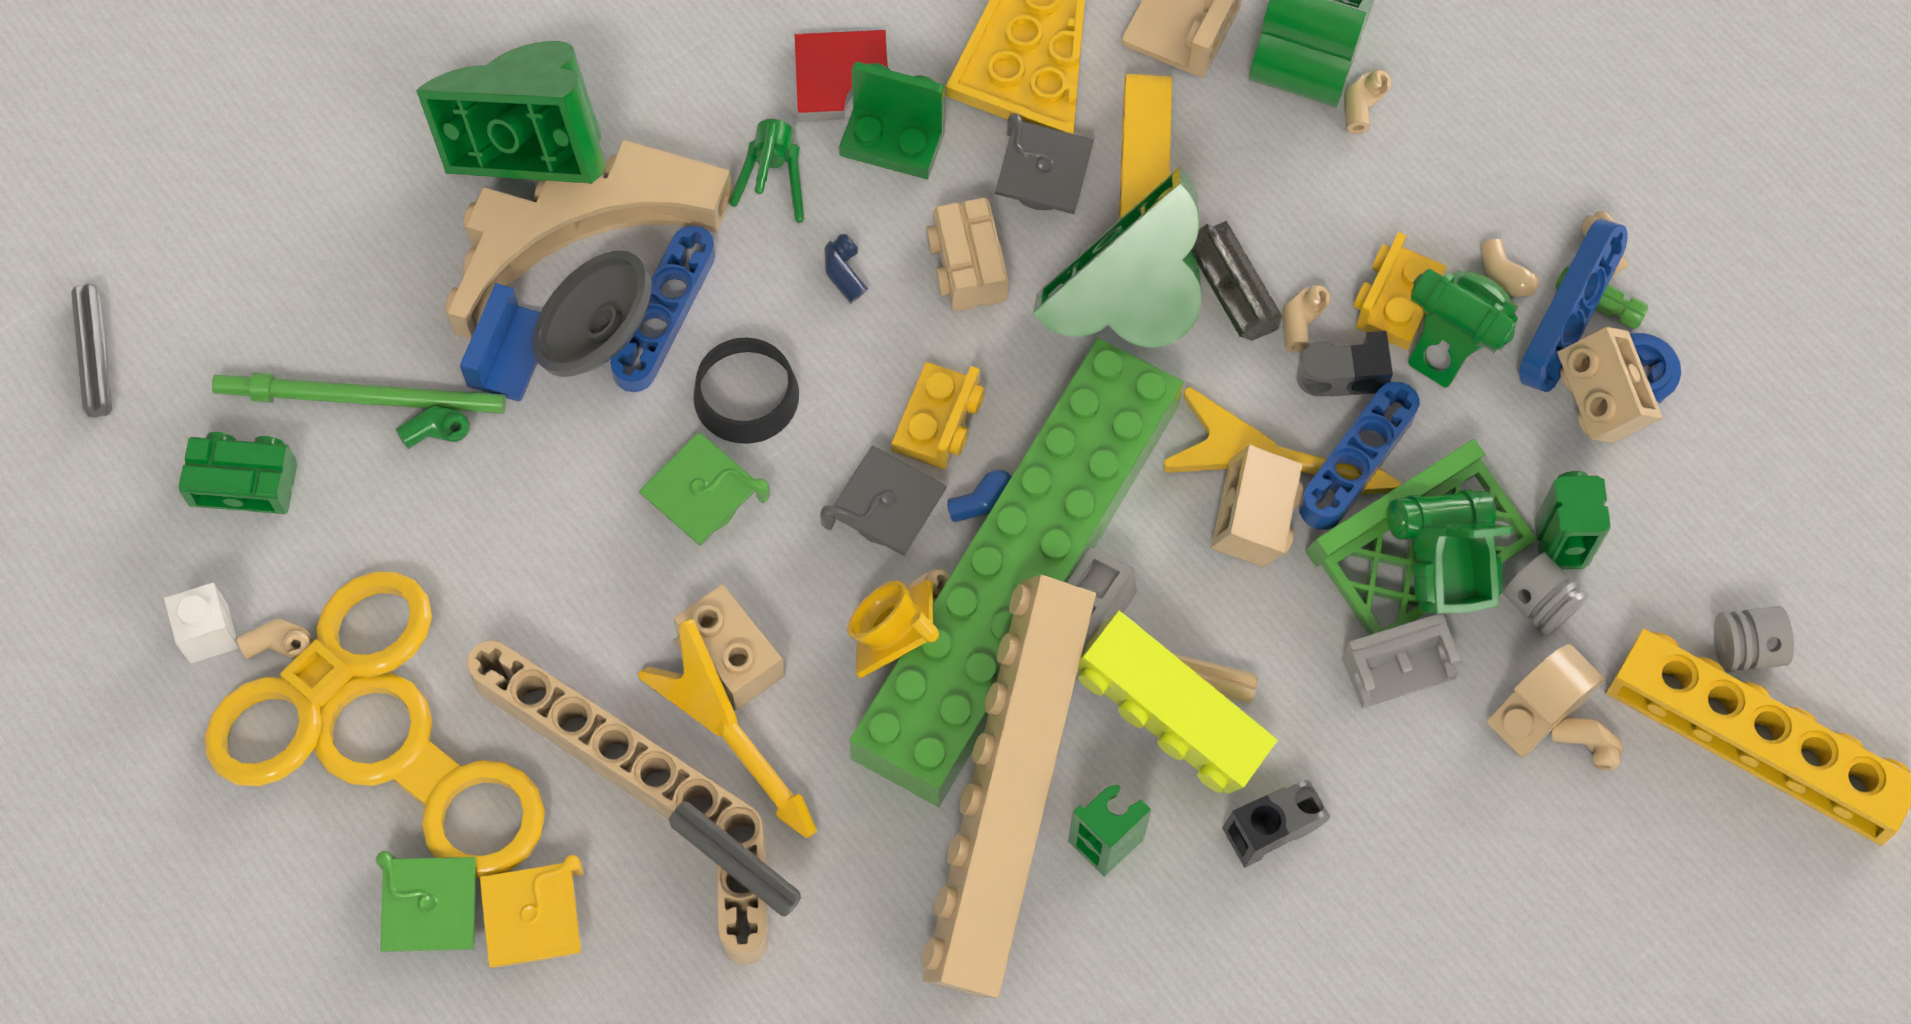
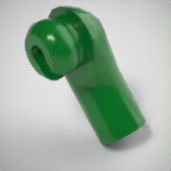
(434, 423)

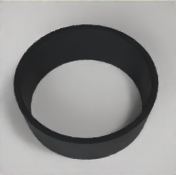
(751, 430)

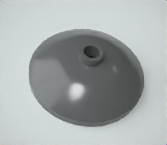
(592, 314)

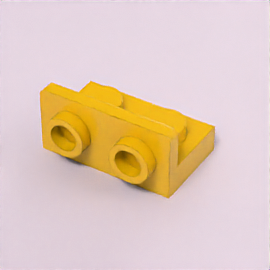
(1387, 301)
(937, 415)

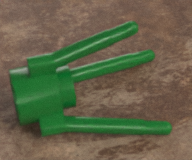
(771, 149)

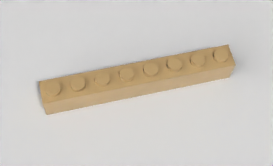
(1008, 787)

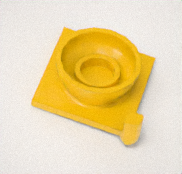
(891, 624)
(531, 913)

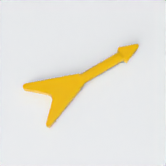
(1231, 435)
(705, 700)

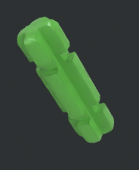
(1613, 302)

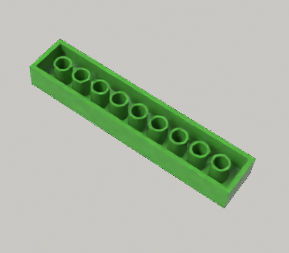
(1041, 524)

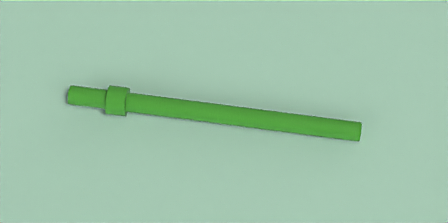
(265, 387)

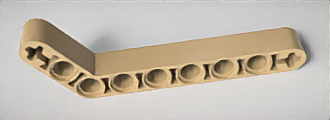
(628, 772)

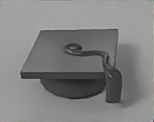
(1043, 166)
(885, 501)

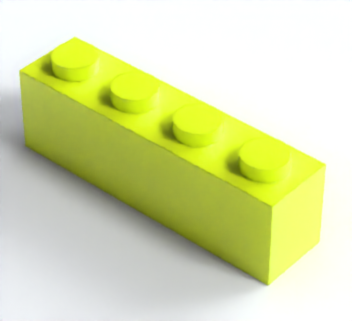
(1173, 704)

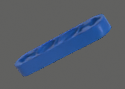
(1573, 303)
(670, 310)
(1362, 456)

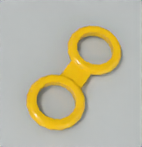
(316, 678)
(430, 773)

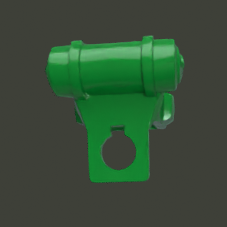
(1464, 312)
(1452, 549)

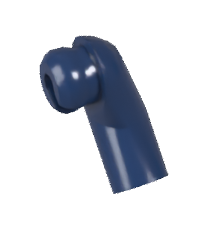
(839, 269)

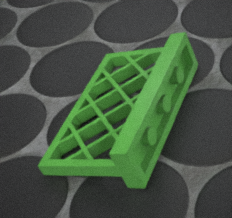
(1371, 524)

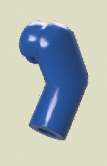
(981, 499)

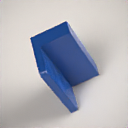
(501, 347)

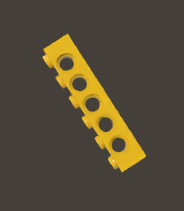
(1777, 761)

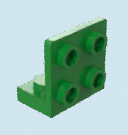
(894, 120)

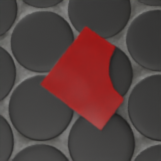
(825, 69)

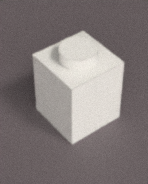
(201, 623)

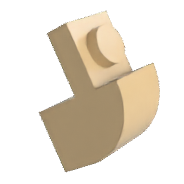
(1545, 698)

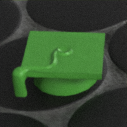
(702, 489)
(427, 903)

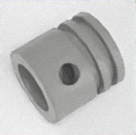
(1545, 594)
(1749, 639)

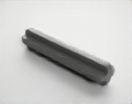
(91, 351)
(735, 859)

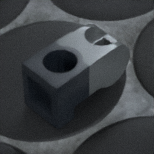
(1346, 369)
(1274, 821)

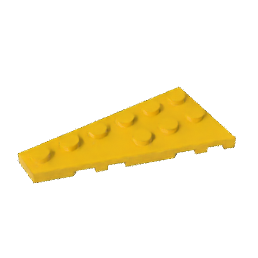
(1023, 62)

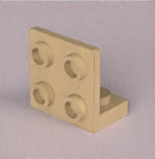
(1181, 31)

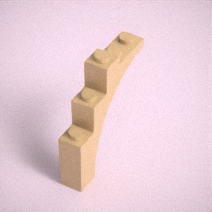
(636, 190)

